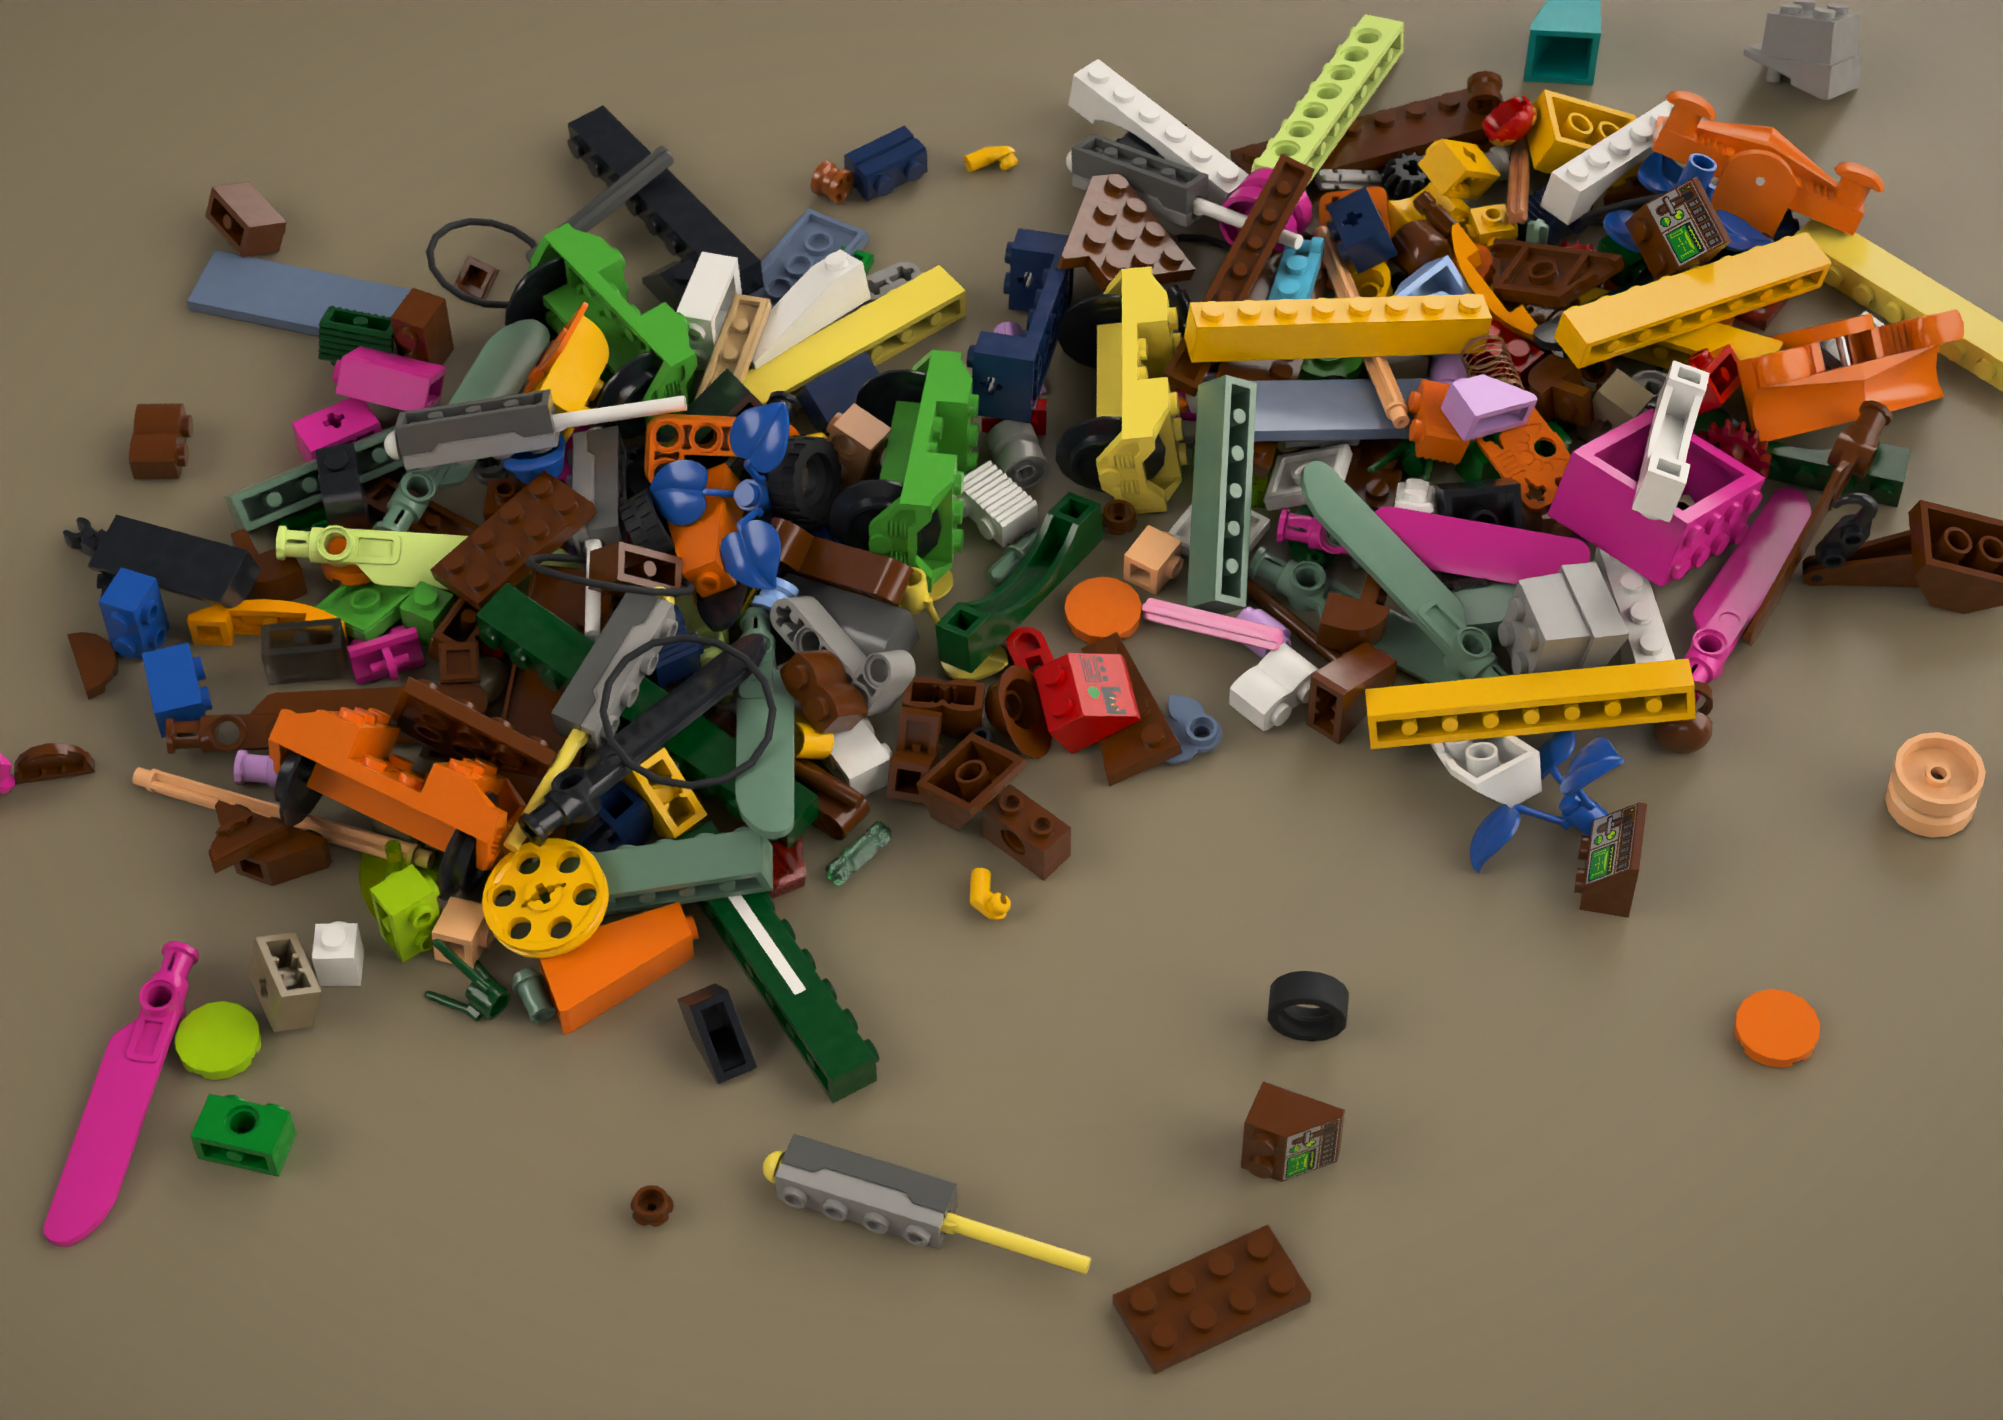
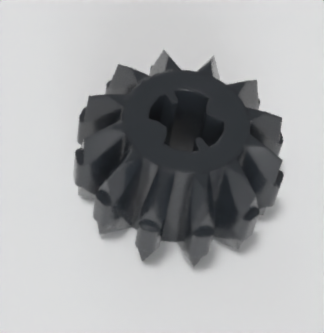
(1403, 177)

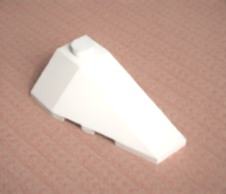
(814, 302)
(1495, 767)

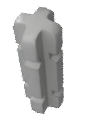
(1346, 179)

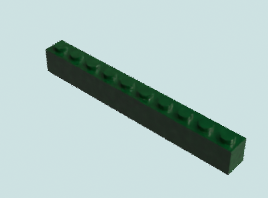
(555, 652)

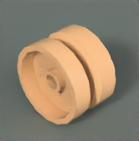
(1935, 784)

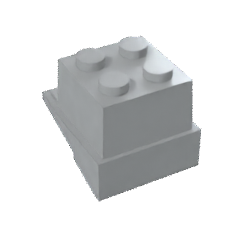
(1811, 47)
(1562, 622)

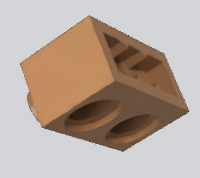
(859, 443)

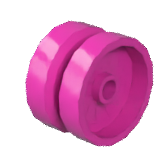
(1245, 197)

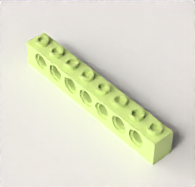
(1337, 94)

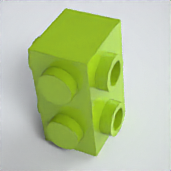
(407, 911)

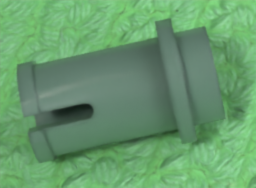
(533, 995)

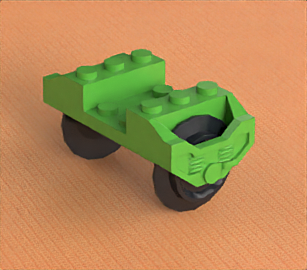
(646, 350)
(915, 503)

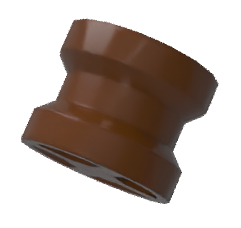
(1484, 92)

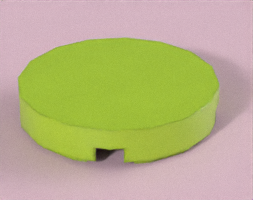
(218, 1040)

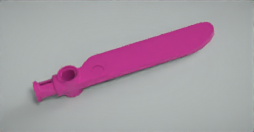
(1456, 544)
(1744, 582)
(119, 1103)

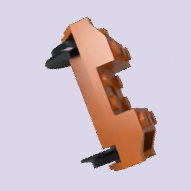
(346, 757)

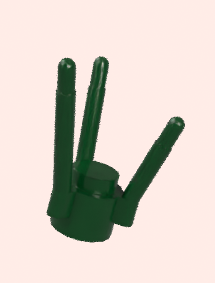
(1410, 462)
(484, 993)

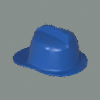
(529, 465)

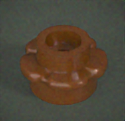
(1119, 517)
(651, 1196)

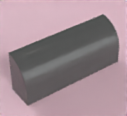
(868, 622)

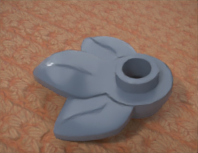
(1188, 720)

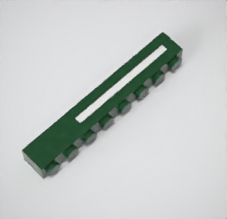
(792, 988)

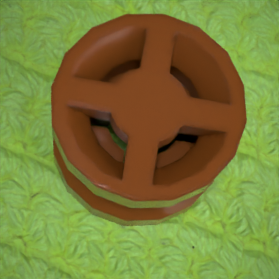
(832, 182)

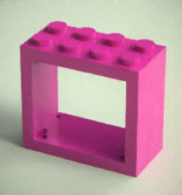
(1601, 488)

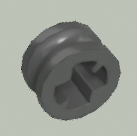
(492, 472)

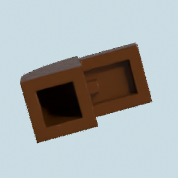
(1561, 391)
(277, 578)
(1352, 621)
(915, 752)

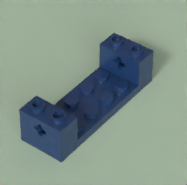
(1012, 368)

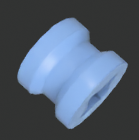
(768, 597)

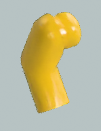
(990, 155)
(983, 899)

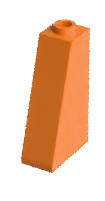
(701, 541)
(617, 963)

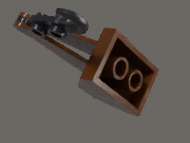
(1945, 553)

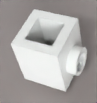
(338, 954)

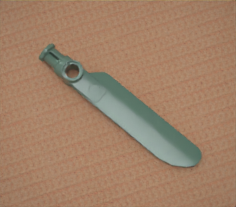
(496, 372)
(1398, 572)
(1403, 637)
(768, 788)

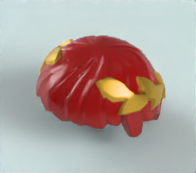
(1510, 121)

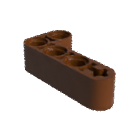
(841, 565)

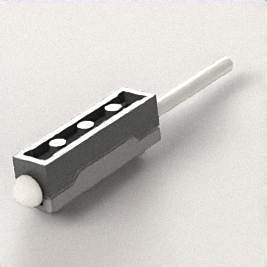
(1164, 186)
(499, 427)
(600, 476)

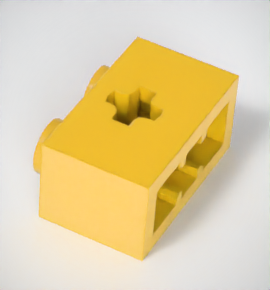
(1458, 169)
(672, 807)

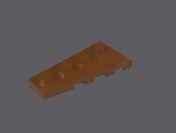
(1143, 742)

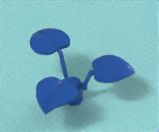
(1661, 175)
(680, 493)
(1576, 807)

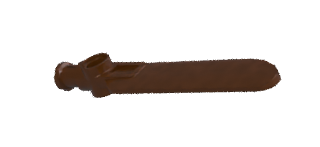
(1850, 456)
(259, 723)

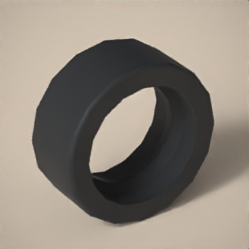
(1308, 989)

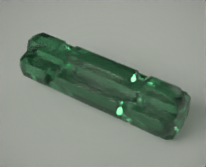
(858, 853)

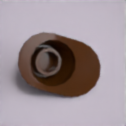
(1017, 711)

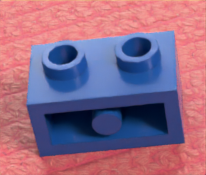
(134, 614)
(175, 685)

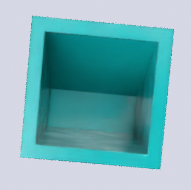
(1564, 43)

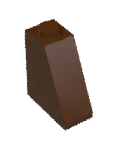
(1339, 688)

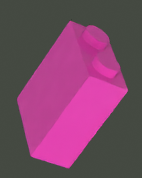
(389, 379)

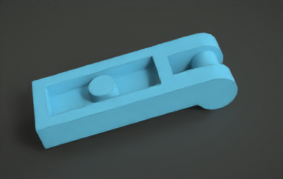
(1298, 273)

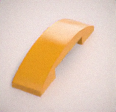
(1468, 259)
(219, 624)

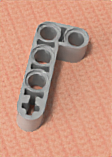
(809, 627)

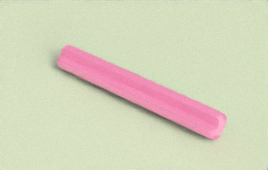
(1212, 624)

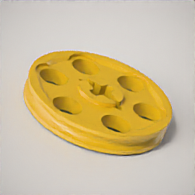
(528, 903)

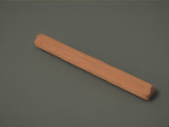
(1518, 182)

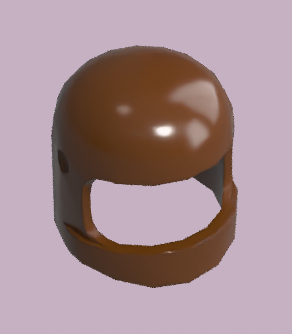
(1419, 244)
(1690, 734)

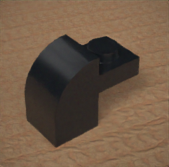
(342, 487)

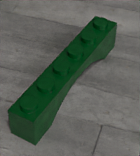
(1810, 467)
(978, 627)

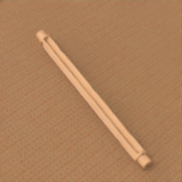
(1377, 367)
(333, 831)

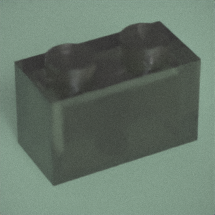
(304, 651)

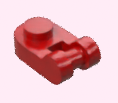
(1028, 648)

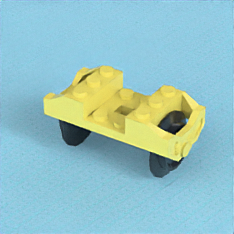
(1135, 438)

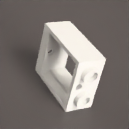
(708, 301)

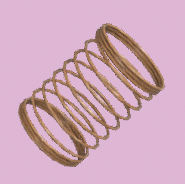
(1496, 360)

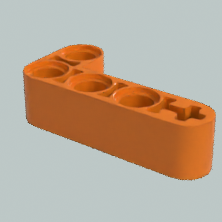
(684, 441)

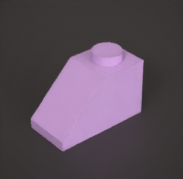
(1486, 406)

